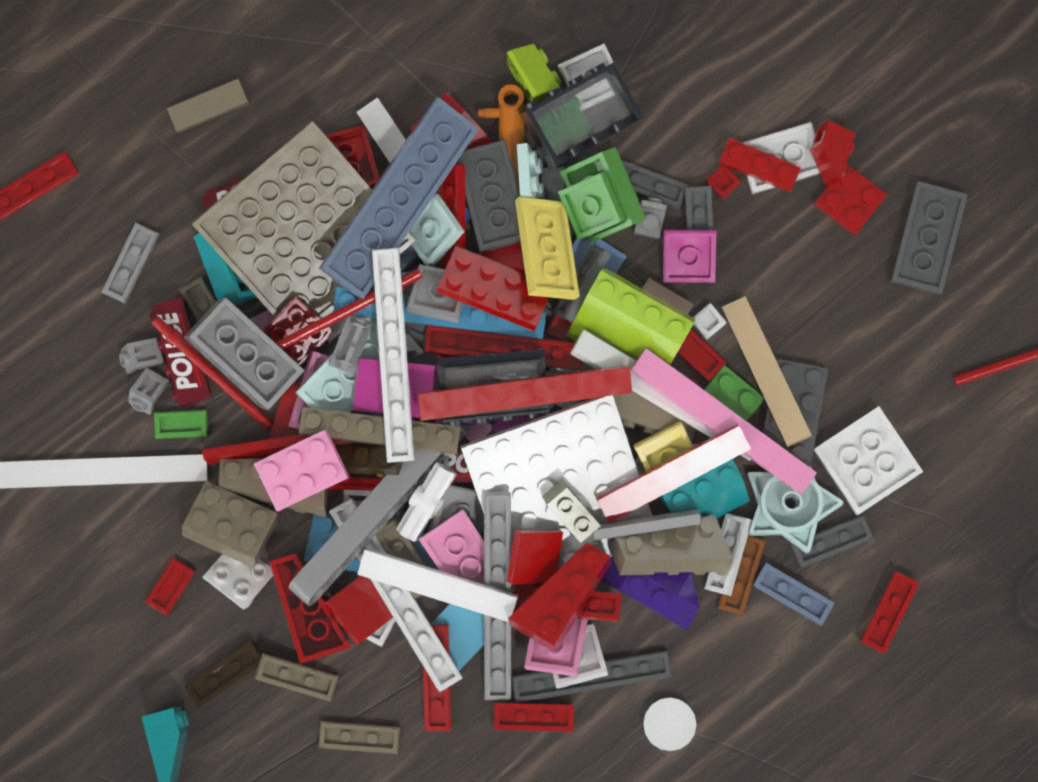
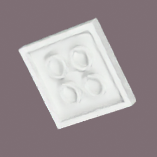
(867, 460)

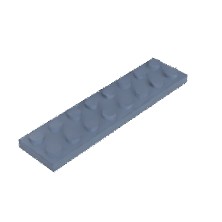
(399, 196)

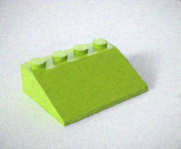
(631, 319)

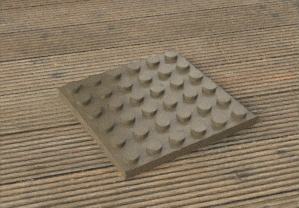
(287, 220)

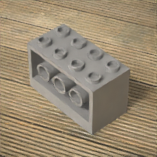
(243, 353)

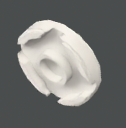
(669, 724)

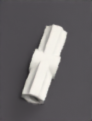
(426, 501)

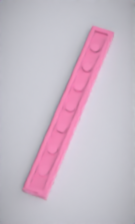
(720, 418)

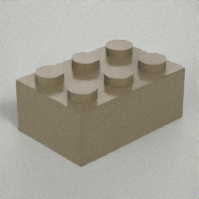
(229, 524)

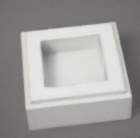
(708, 321)

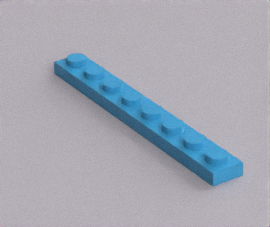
(470, 318)

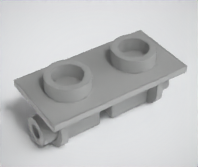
(350, 344)

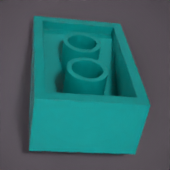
(166, 739)

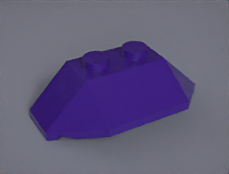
(665, 594)

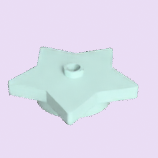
(795, 524)

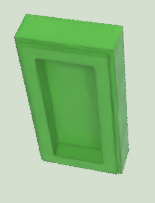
(181, 424)

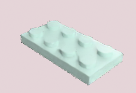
(333, 388)

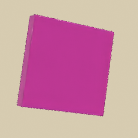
(689, 256)

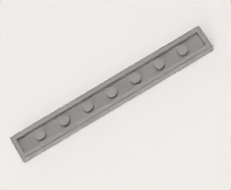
(496, 564)

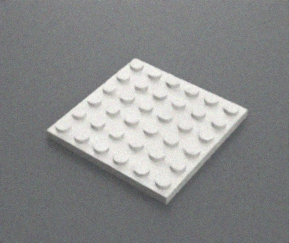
(576, 444)

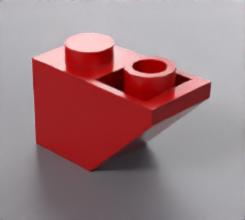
(831, 150)

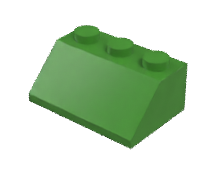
(612, 165)

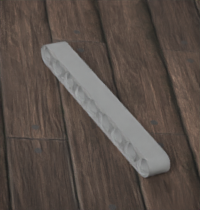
(364, 525)

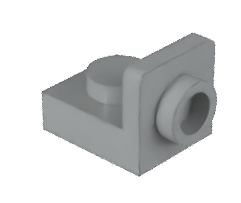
(654, 213)
(140, 355)
(147, 391)

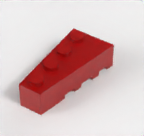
(559, 601)
(312, 626)

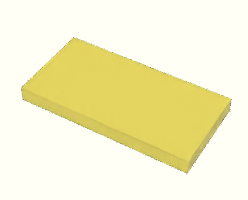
(546, 248)

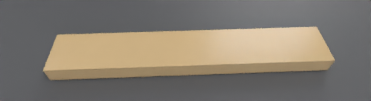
(766, 371)

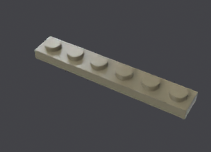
(372, 430)

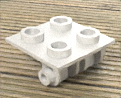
(238, 580)

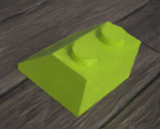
(532, 73)

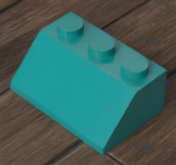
(223, 279)
(711, 492)

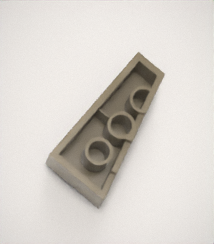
(243, 480)
(674, 550)

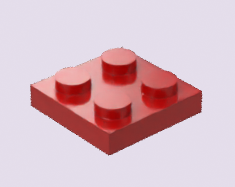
(850, 200)

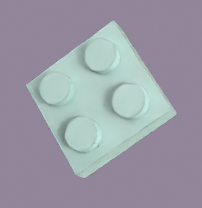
(529, 169)
(435, 231)

